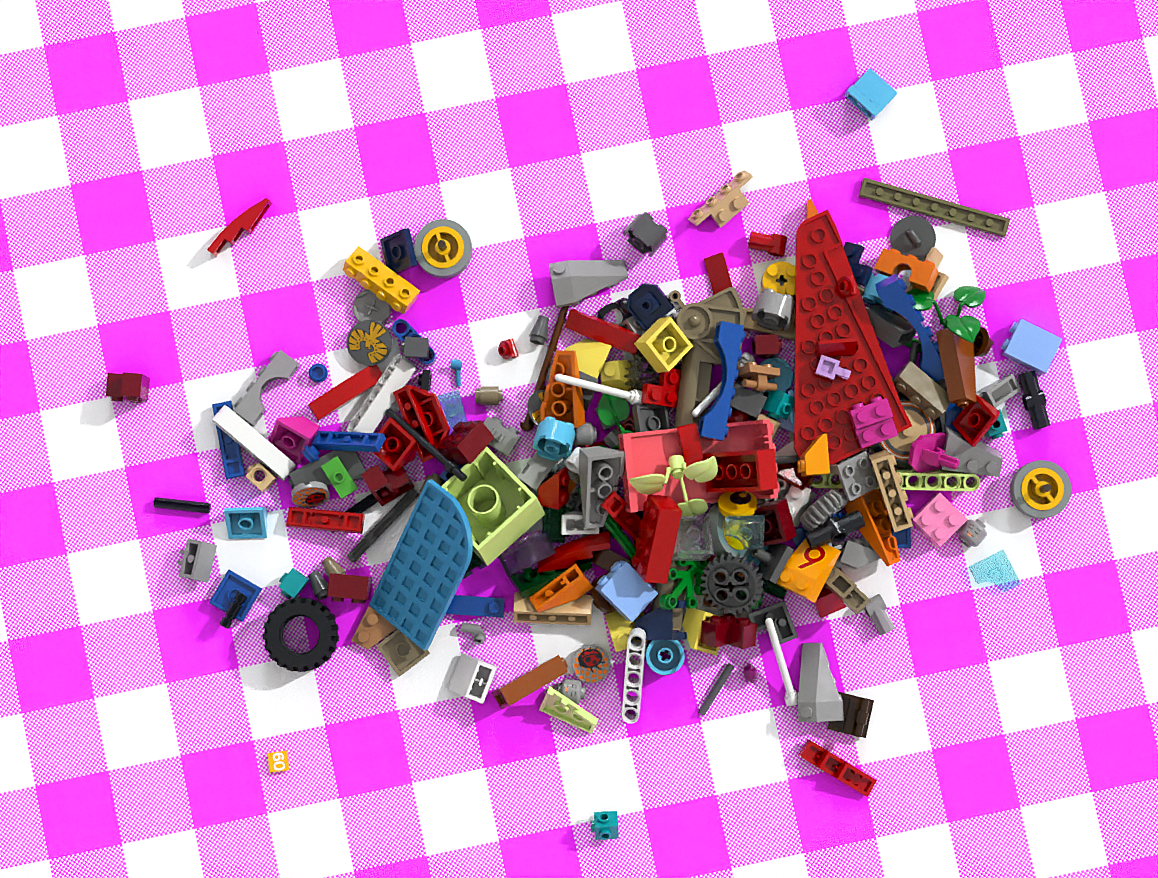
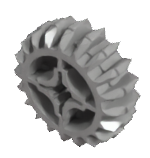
(823, 509)

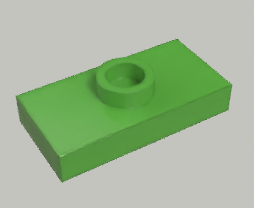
(339, 477)

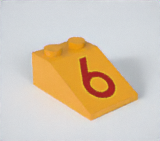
(808, 570)

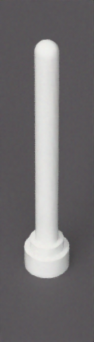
(746, 357)
(633, 397)
(791, 695)

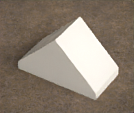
(573, 524)

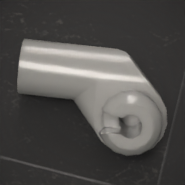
(476, 632)

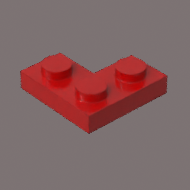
(665, 393)

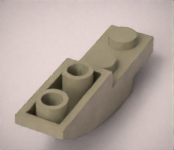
(846, 591)

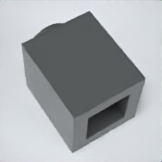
(415, 347)

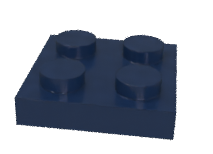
(399, 251)

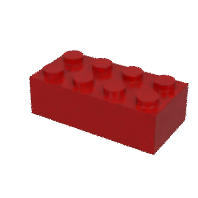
(743, 471)
(656, 538)

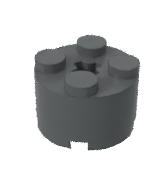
(645, 234)

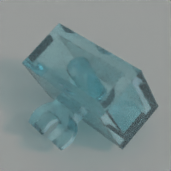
(452, 408)

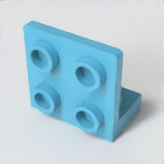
(870, 94)

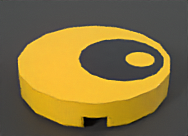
(737, 503)

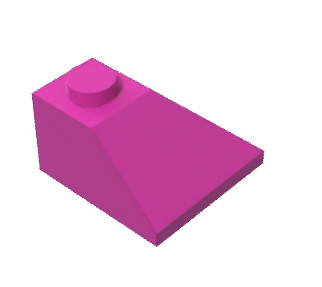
(292, 435)

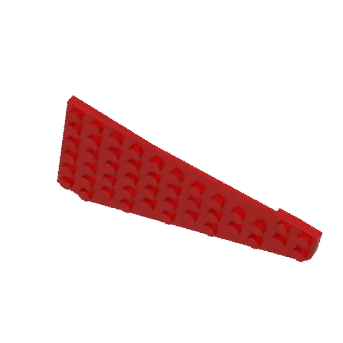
(826, 314)

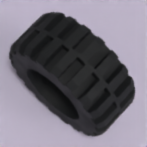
(274, 634)

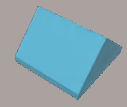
(246, 522)

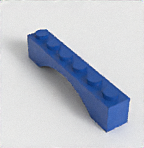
(895, 297)
(727, 341)

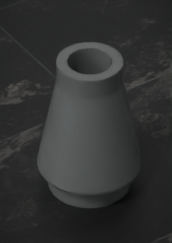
(540, 331)
(319, 585)

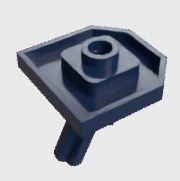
(648, 304)

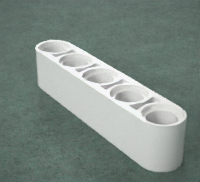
(382, 395)
(253, 442)
(630, 683)

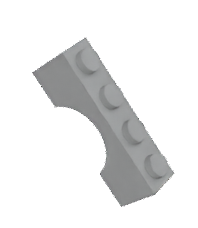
(251, 405)

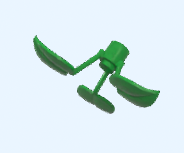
(964, 327)
(611, 411)

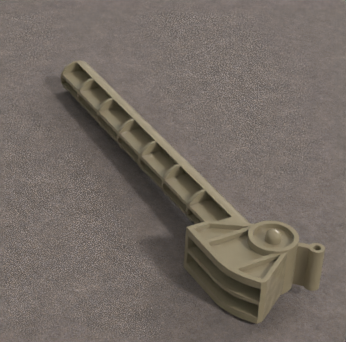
(698, 325)

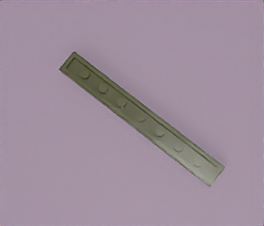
(934, 207)

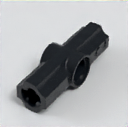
(1034, 400)
(834, 529)

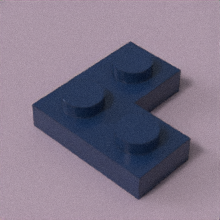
(861, 272)

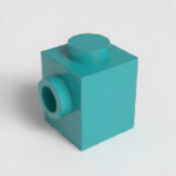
(778, 404)
(997, 429)
(292, 583)

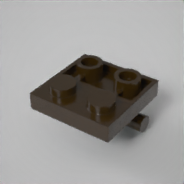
(856, 716)

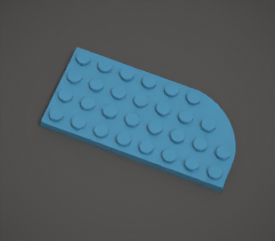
(425, 566)

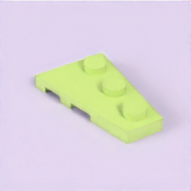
(566, 710)

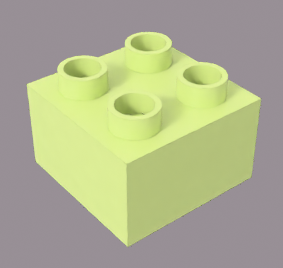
(495, 505)

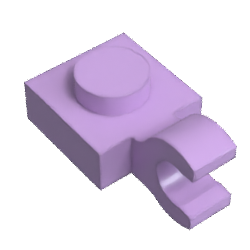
(829, 368)

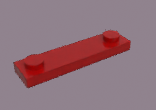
(325, 520)

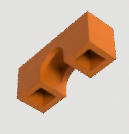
(922, 273)

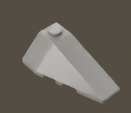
(580, 278)
(598, 478)
(817, 689)

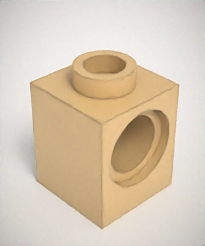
(267, 482)

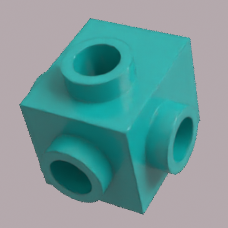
(605, 825)

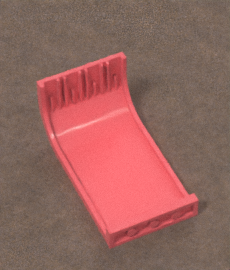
(650, 450)

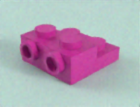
(873, 422)

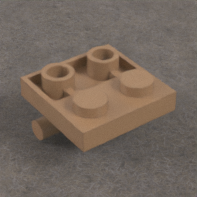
(757, 376)

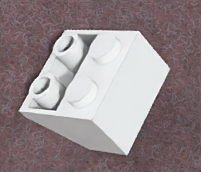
(472, 678)

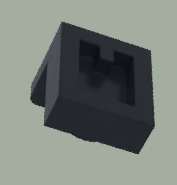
(425, 380)

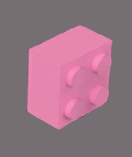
(938, 520)

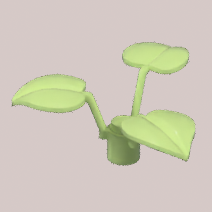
(700, 471)

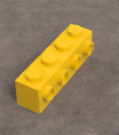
(381, 280)

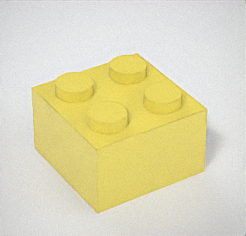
(663, 344)

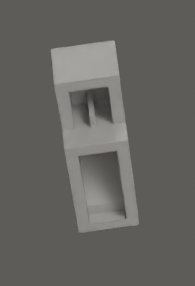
(1000, 390)

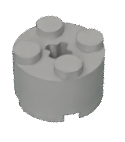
(773, 310)

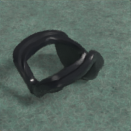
(620, 304)

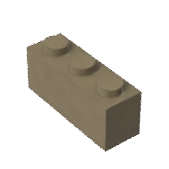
(921, 390)

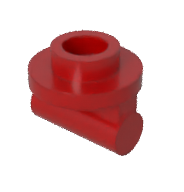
(847, 286)
(508, 349)

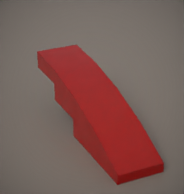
(246, 221)
(602, 331)
(345, 392)
(575, 550)
(837, 768)

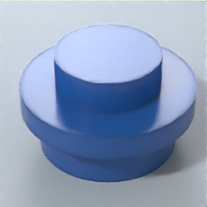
(318, 373)
(311, 453)

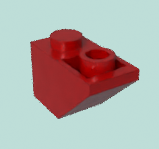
(555, 490)

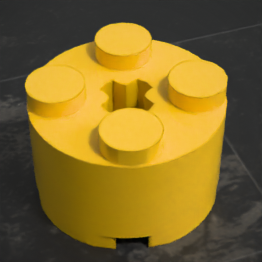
(779, 270)

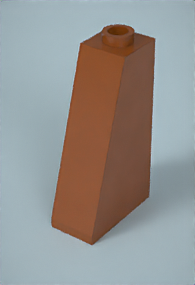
(958, 367)
(530, 682)

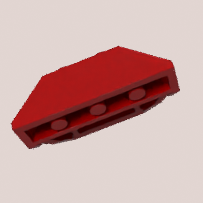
(424, 415)

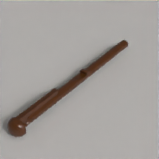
(528, 424)

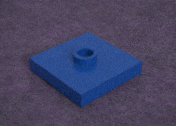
(228, 589)

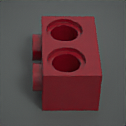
(766, 346)

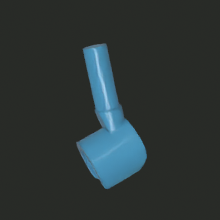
(457, 365)

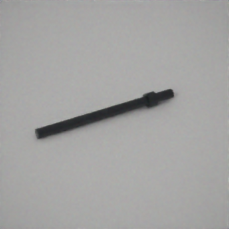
(450, 465)

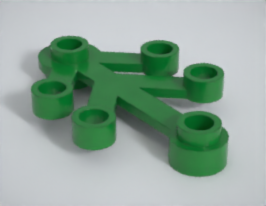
(669, 601)

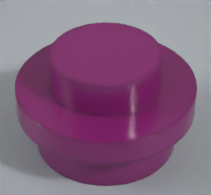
(750, 673)

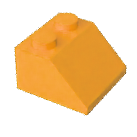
(815, 458)

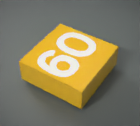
(278, 761)

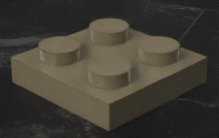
(401, 652)

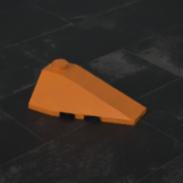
(561, 399)
(877, 525)

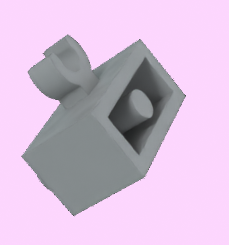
(504, 438)
(197, 560)

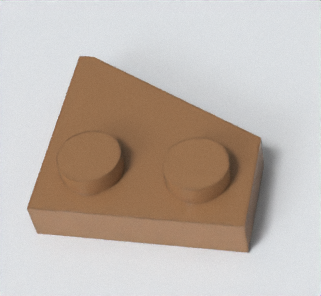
(372, 629)

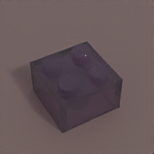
(526, 553)

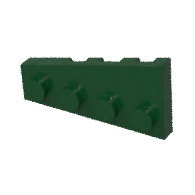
(531, 581)

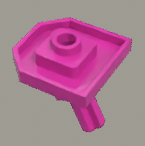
(928, 453)

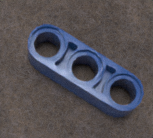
(410, 332)

